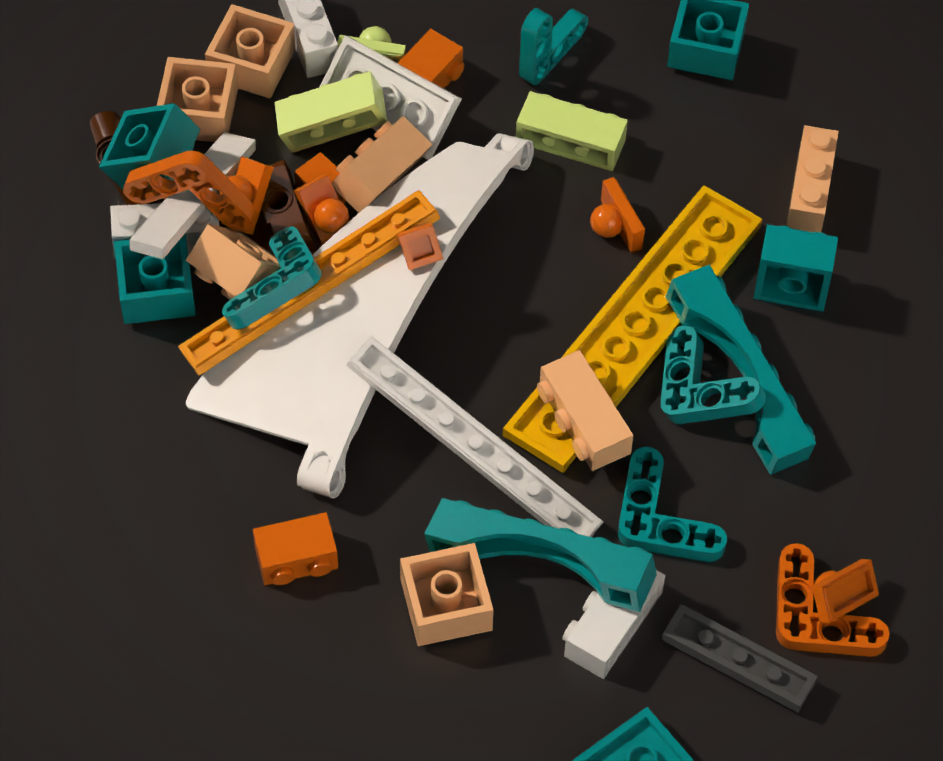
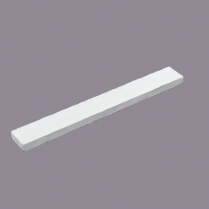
(470, 439)

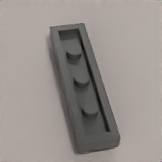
(739, 658)

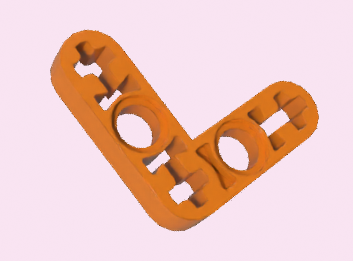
(194, 173)
(808, 622)

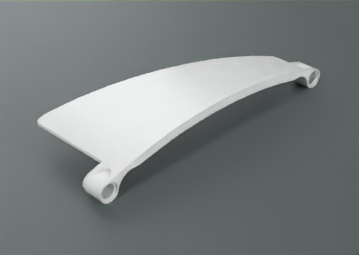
(297, 374)

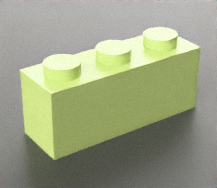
(330, 112)
(572, 130)

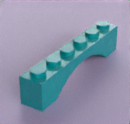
(702, 303)
(615, 571)

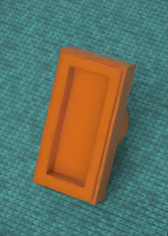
(252, 180)
(322, 208)
(617, 217)
(844, 590)

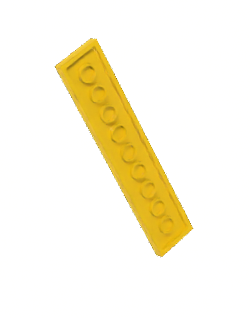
(638, 316)

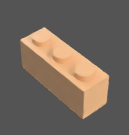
(380, 163)
(812, 179)
(584, 411)

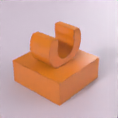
(420, 246)

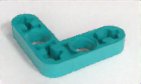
(546, 45)
(297, 274)
(697, 393)
(653, 524)

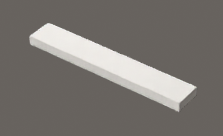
(182, 209)

